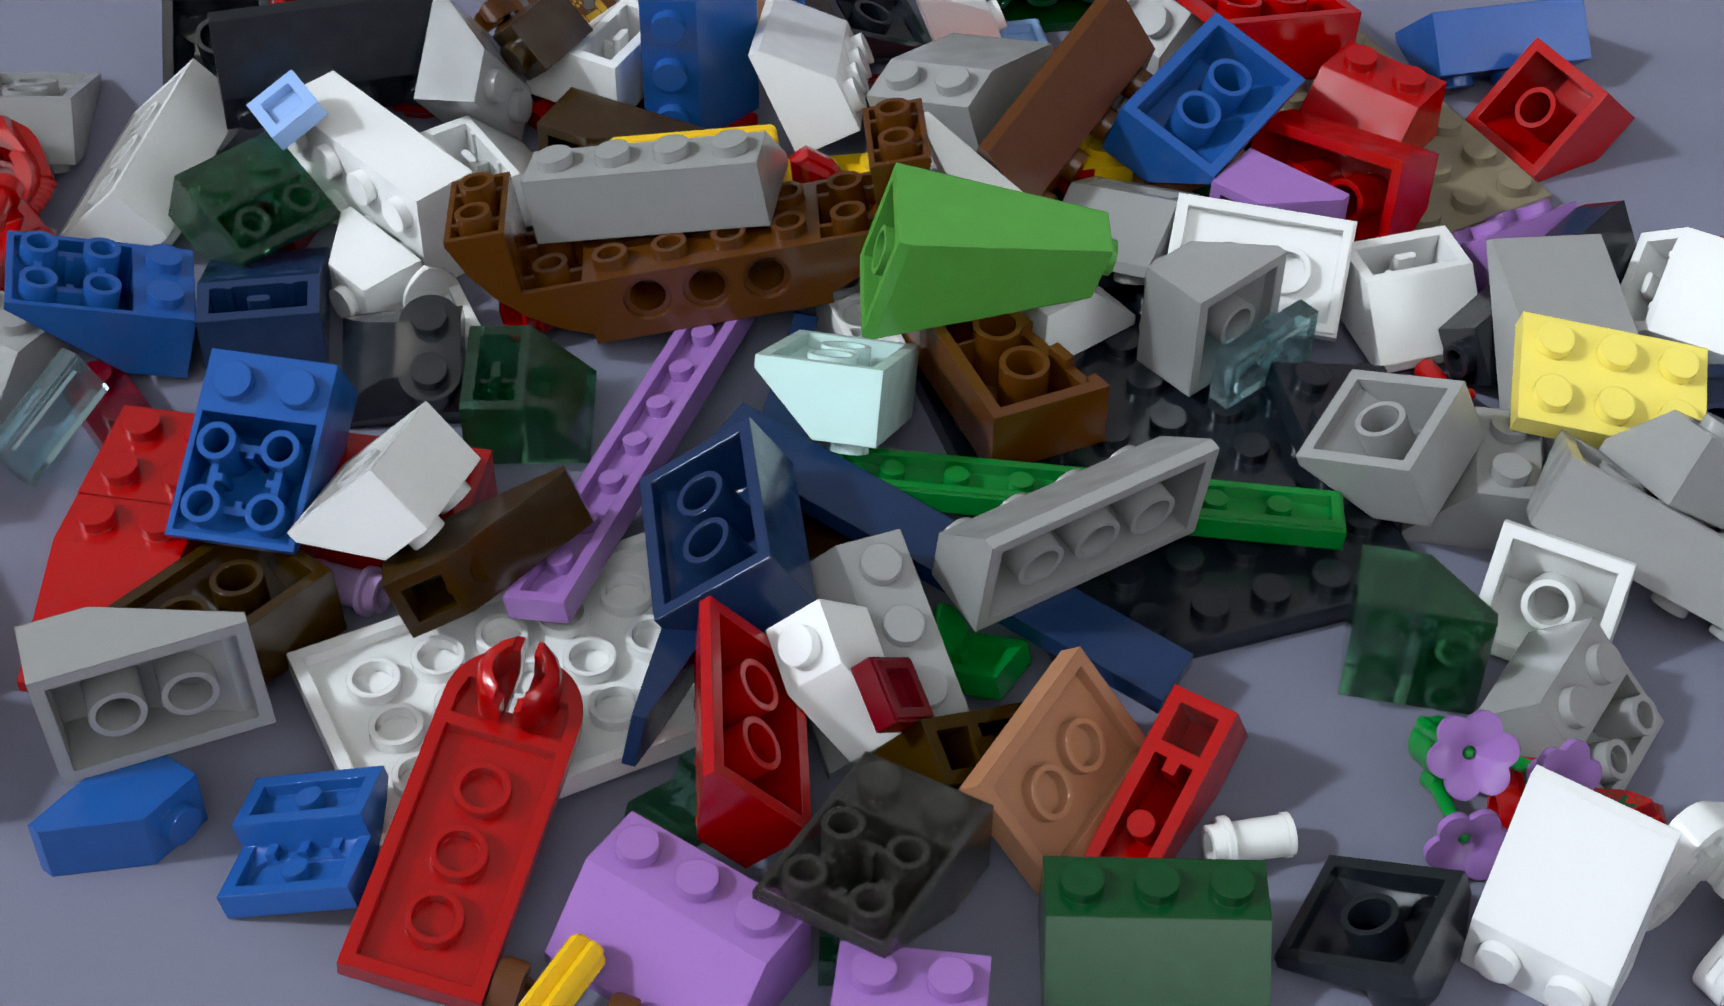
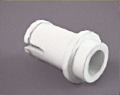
(1250, 838)

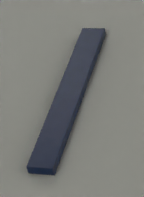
(863, 506)

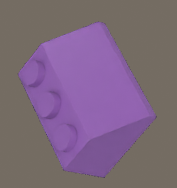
(679, 924)

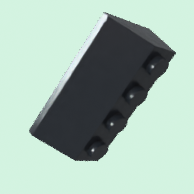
(364, 41)

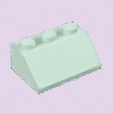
(843, 386)

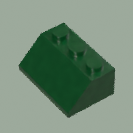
(1154, 932)

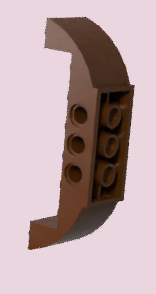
(685, 278)

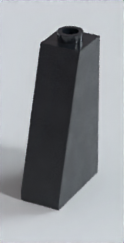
(1469, 333)

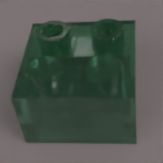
(248, 202)
(526, 397)
(1415, 633)

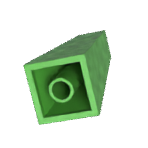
(974, 251)

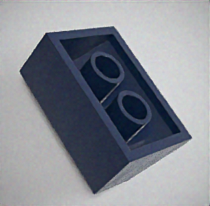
(727, 529)

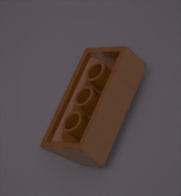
(1071, 100)

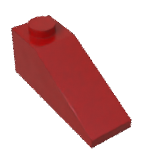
(1171, 779)

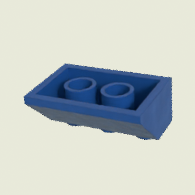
(1491, 38)
(699, 59)
(1201, 107)

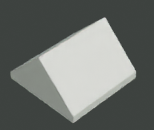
(1551, 582)

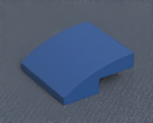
(306, 842)

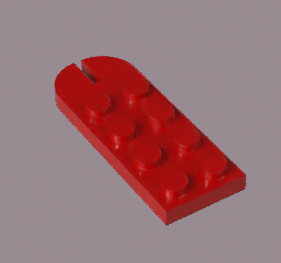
(467, 830)

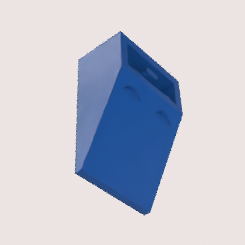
(106, 298)
(260, 449)

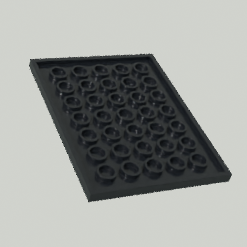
(1205, 589)

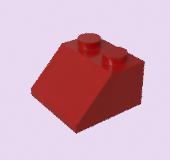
(1377, 95)
(1549, 114)

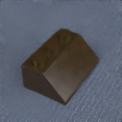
(283, 596)

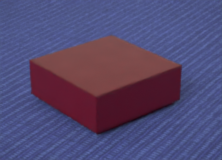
(891, 693)

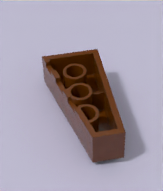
(1012, 388)

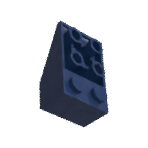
(268, 306)

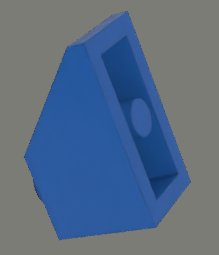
(120, 819)

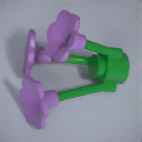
(1474, 757)

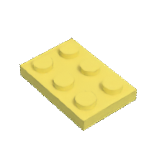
(1599, 379)

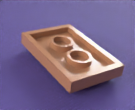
(1056, 765)

